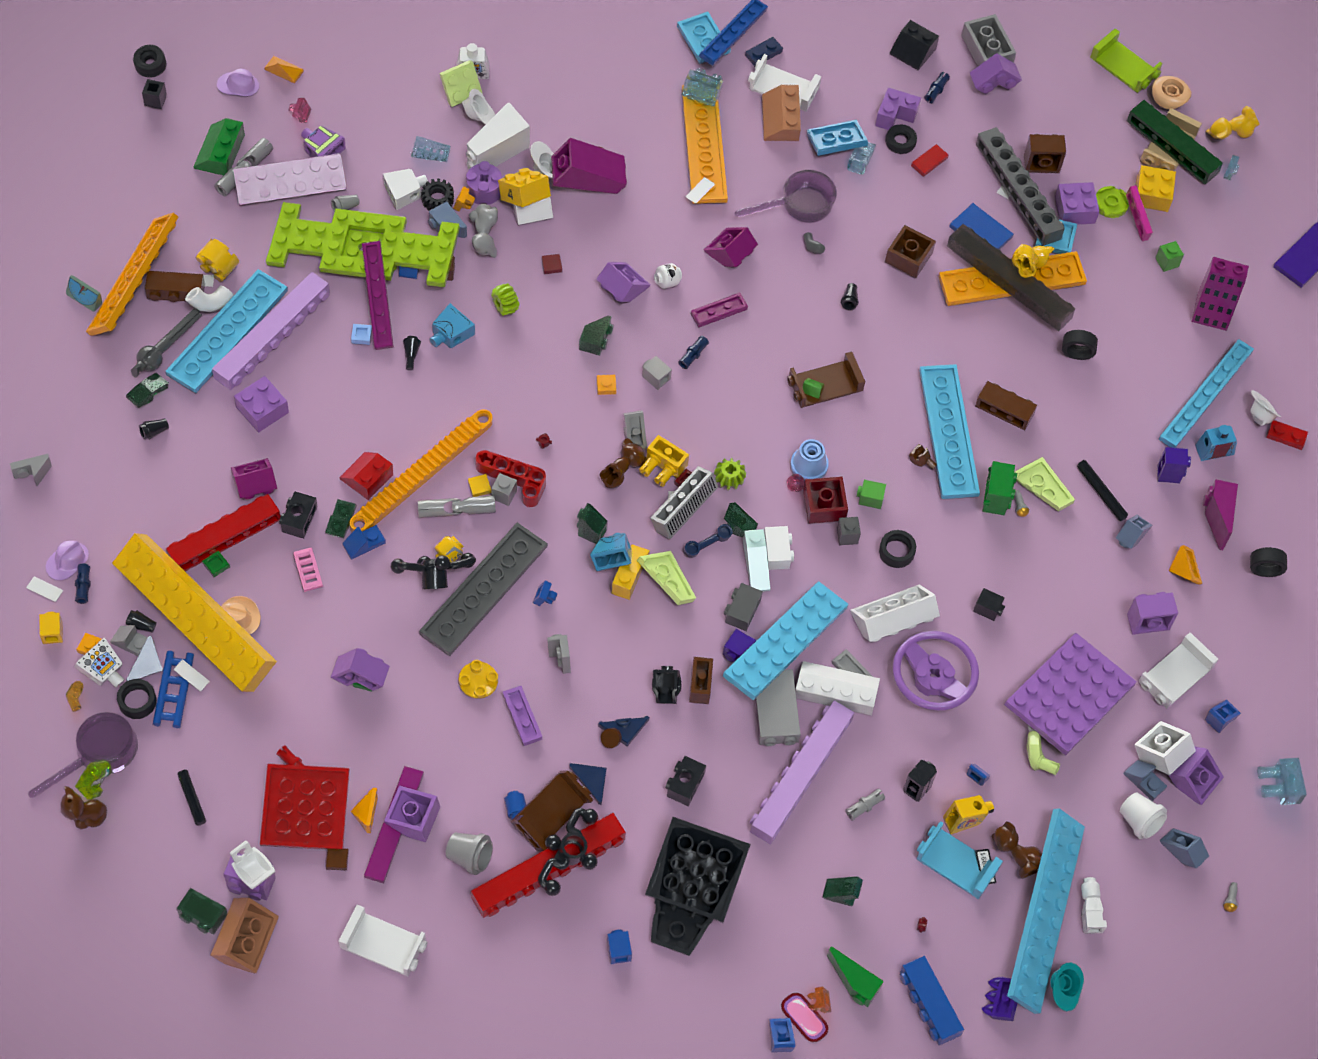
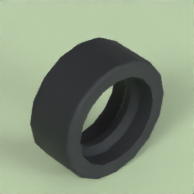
(1079, 337)
(897, 535)
(1268, 562)
(131, 685)

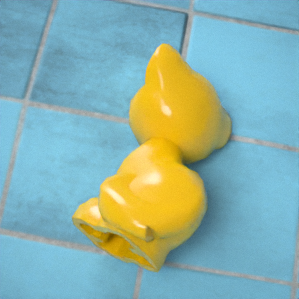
(1243, 125)
(1029, 259)

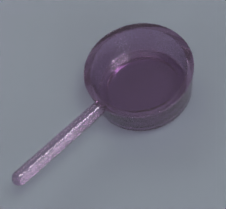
(806, 197)
(98, 738)

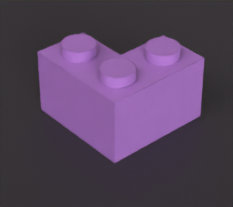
(995, 72)
(897, 105)
(360, 668)

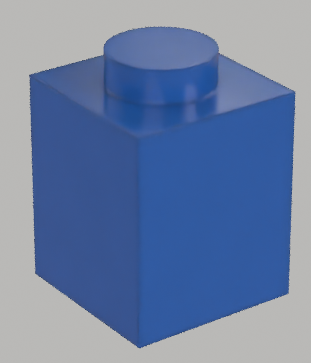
(619, 947)

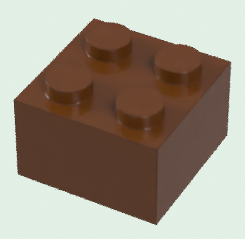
(1044, 153)
(910, 251)

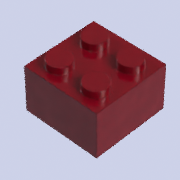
(825, 499)

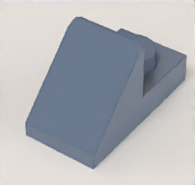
(1143, 777)

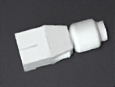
(1092, 908)

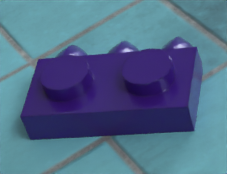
(1003, 1007)

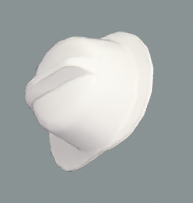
(477, 107)
(542, 158)
(1262, 410)

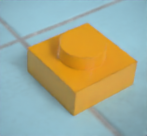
(606, 384)
(87, 643)

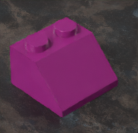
(732, 246)
(254, 478)

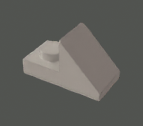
(635, 428)
(36, 465)
(129, 639)

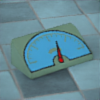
(83, 293)

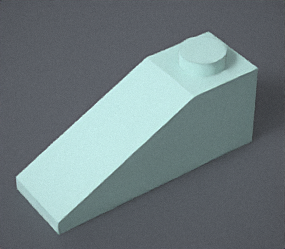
(756, 559)

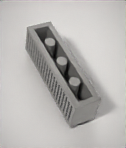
(684, 502)

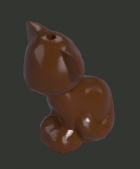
(631, 455)
(85, 814)
(1026, 857)

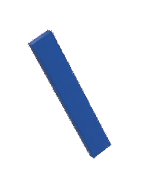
(733, 31)

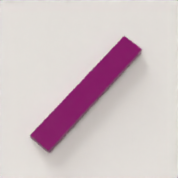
(377, 295)
(388, 836)

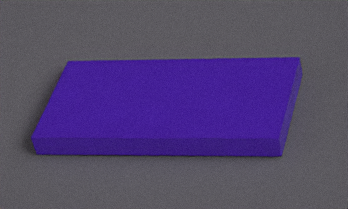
(1301, 260)

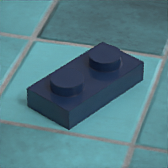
(770, 47)

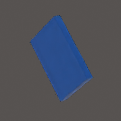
(983, 225)

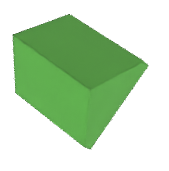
(813, 388)

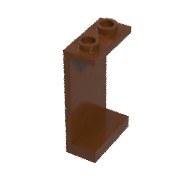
(838, 380)
(551, 808)

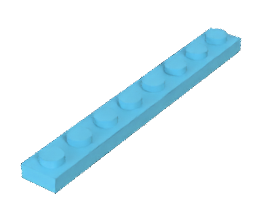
(1206, 394)

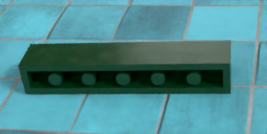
(1174, 142)

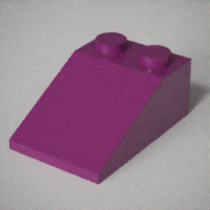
(1220, 510)

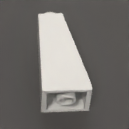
(499, 139)

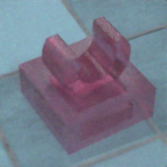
(300, 110)

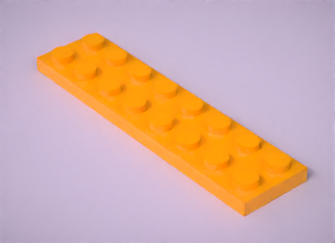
(705, 148)
(132, 274)
(971, 285)

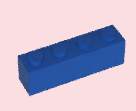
(931, 1000)

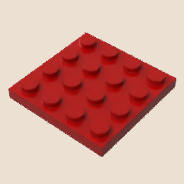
(304, 806)

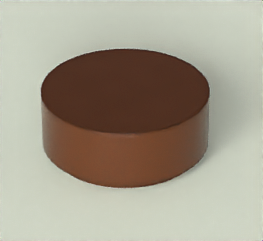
(611, 738)

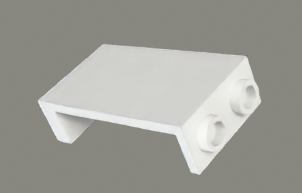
(768, 77)
(1178, 671)
(382, 942)

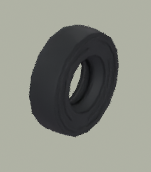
(901, 148)

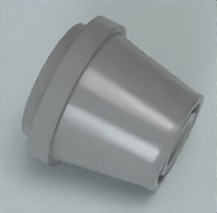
(470, 851)

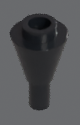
(411, 347)

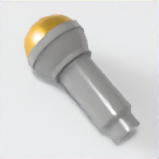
(1022, 509)
(1231, 903)

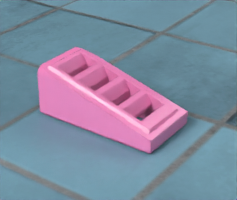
(306, 557)

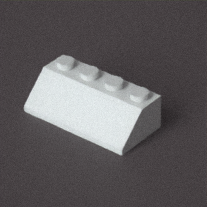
(895, 613)
(826, 684)

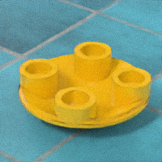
(478, 679)

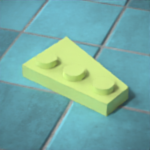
(1045, 484)
(668, 575)

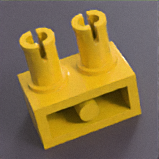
(666, 456)

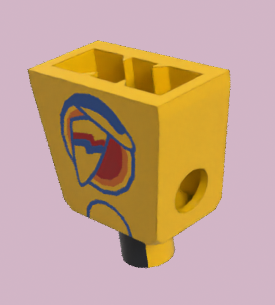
(967, 813)

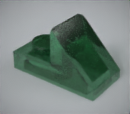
(739, 520)
(843, 890)

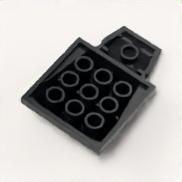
(693, 883)

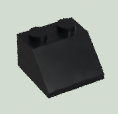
(914, 45)

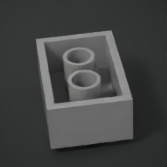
(985, 38)

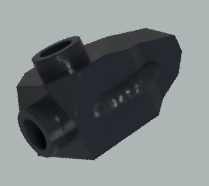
(666, 685)

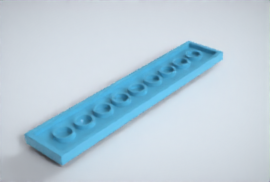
(1046, 911)

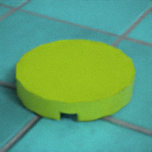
(1112, 202)

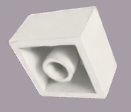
(1165, 747)

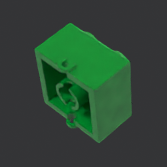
(999, 488)

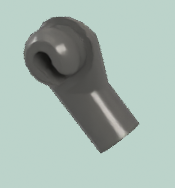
(811, 245)

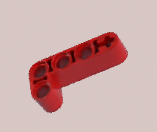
(489, 464)

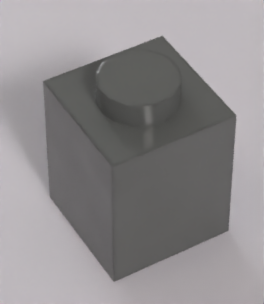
(848, 531)

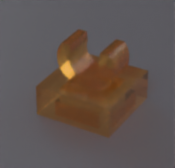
(822, 1000)

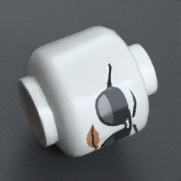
(667, 275)

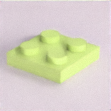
(459, 82)

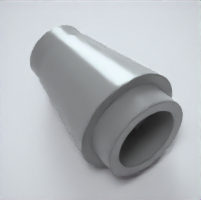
(345, 202)

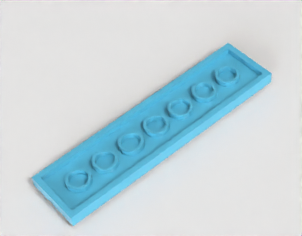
(226, 330)
(949, 431)
(785, 640)

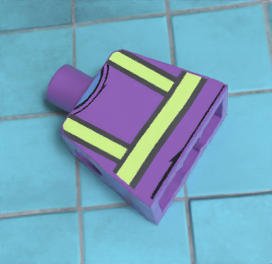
(322, 142)

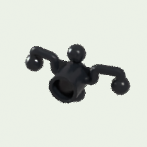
(433, 570)
(562, 858)

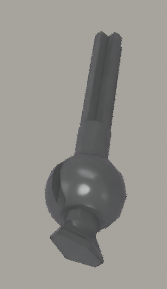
(150, 357)

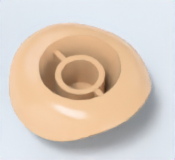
(1170, 92)
(244, 612)

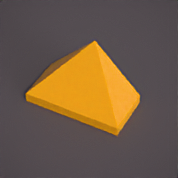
(284, 69)
(1186, 565)
(365, 810)

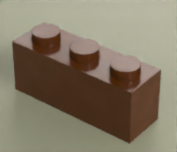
(171, 285)
(1006, 405)

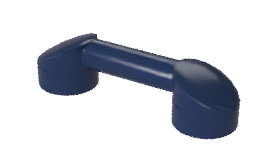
(722, 534)

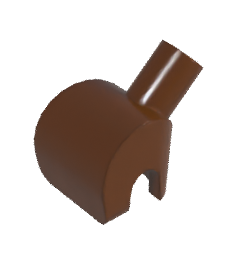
(921, 456)

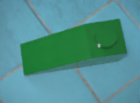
(858, 981)

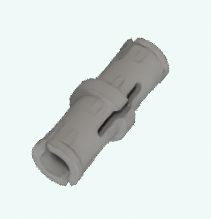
(865, 804)

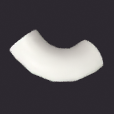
(209, 302)

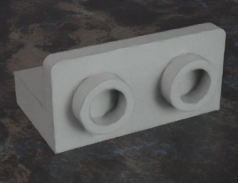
(559, 648)

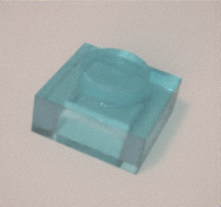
(1232, 167)

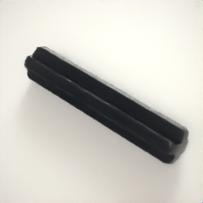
(191, 797)

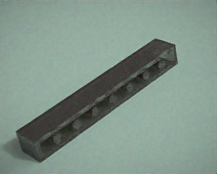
(1001, 271)

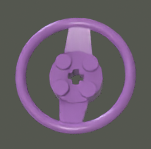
(925, 665)

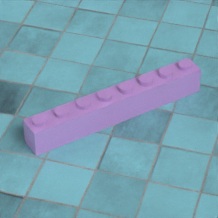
(271, 331)
(802, 772)

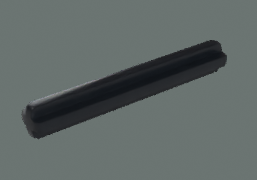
(1102, 490)

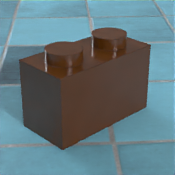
(701, 680)

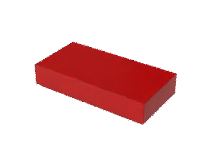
(929, 160)

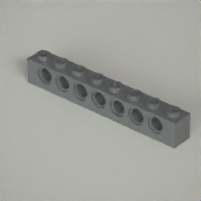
(1020, 186)

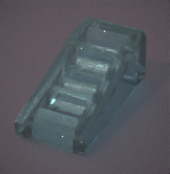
(429, 154)
(860, 158)

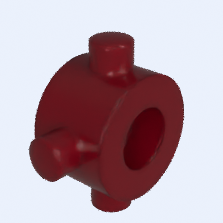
(544, 440)
(922, 924)

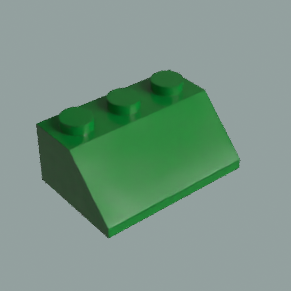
(220, 147)

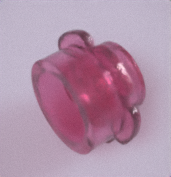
(795, 478)

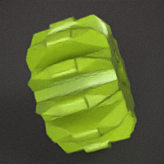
(505, 299)
(736, 475)

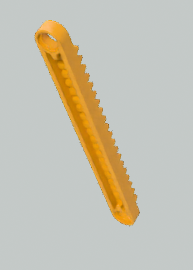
(422, 470)

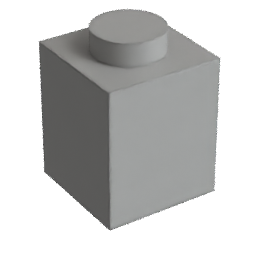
(656, 372)
(504, 489)

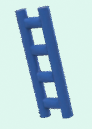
(164, 697)

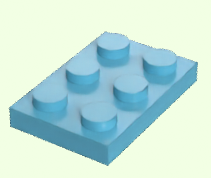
(699, 32)

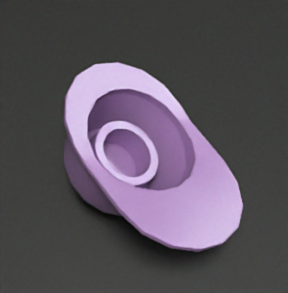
(238, 82)
(65, 560)

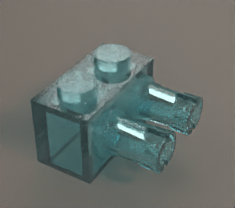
(702, 87)
(1289, 781)

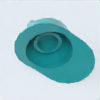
(1067, 986)

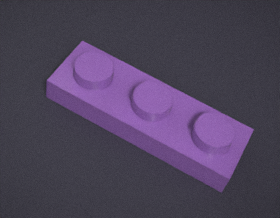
(522, 715)

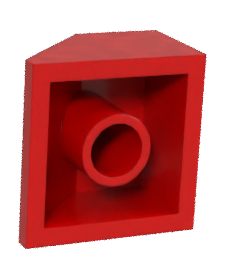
(368, 474)

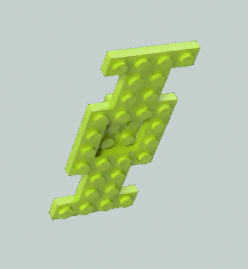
(342, 246)

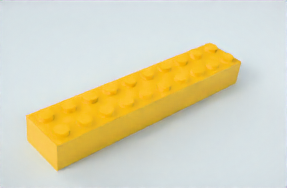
(194, 612)

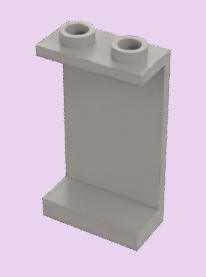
(779, 712)

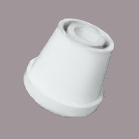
(1143, 815)

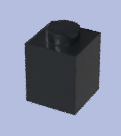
(154, 94)
(989, 604)

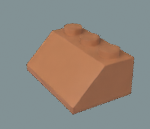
(781, 114)
(244, 935)

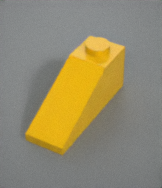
(628, 575)

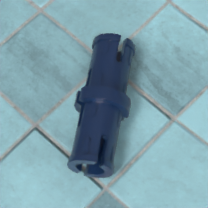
(937, 87)
(693, 352)
(82, 583)

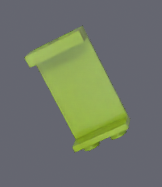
(1124, 63)

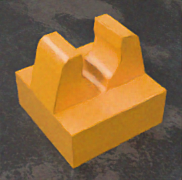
(464, 199)

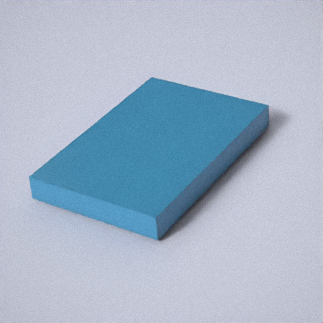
(837, 137)

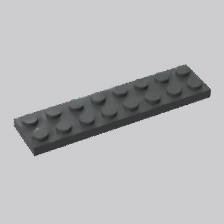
(483, 589)

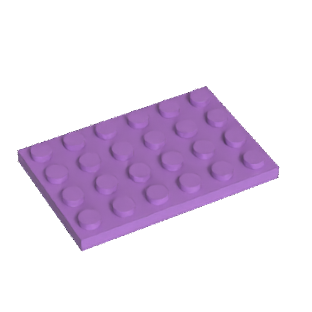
(1070, 693)

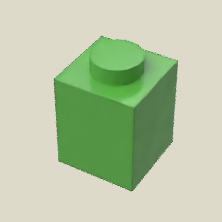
(1169, 256)
(871, 494)

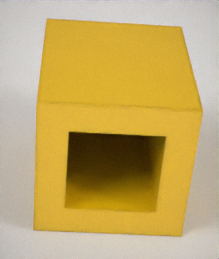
(51, 628)

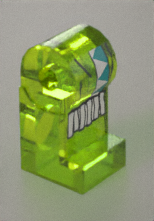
(92, 778)

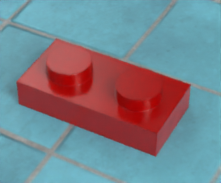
(1287, 434)

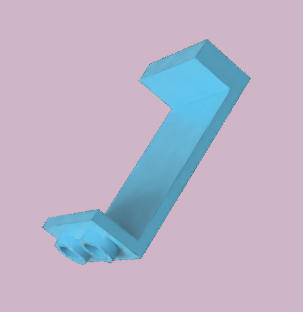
(956, 861)

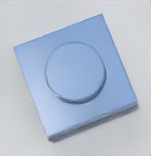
(361, 334)

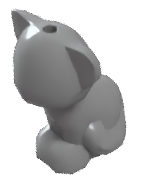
(484, 218)

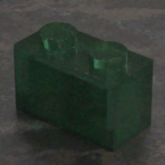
(201, 911)

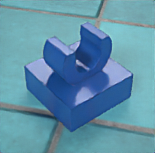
(544, 594)

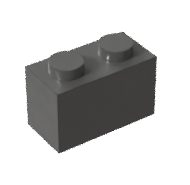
(743, 606)

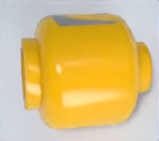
(449, 547)

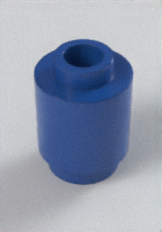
(514, 803)

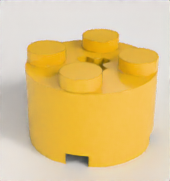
(216, 259)

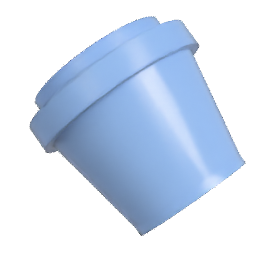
(810, 460)

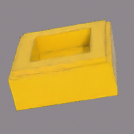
(479, 485)

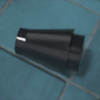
(850, 297)
(152, 428)
(140, 621)

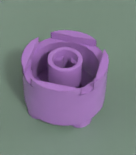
(483, 183)

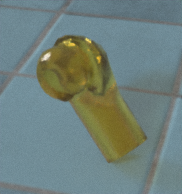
(73, 694)

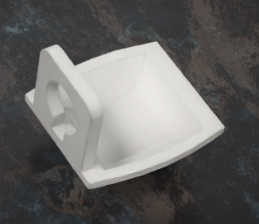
(252, 866)

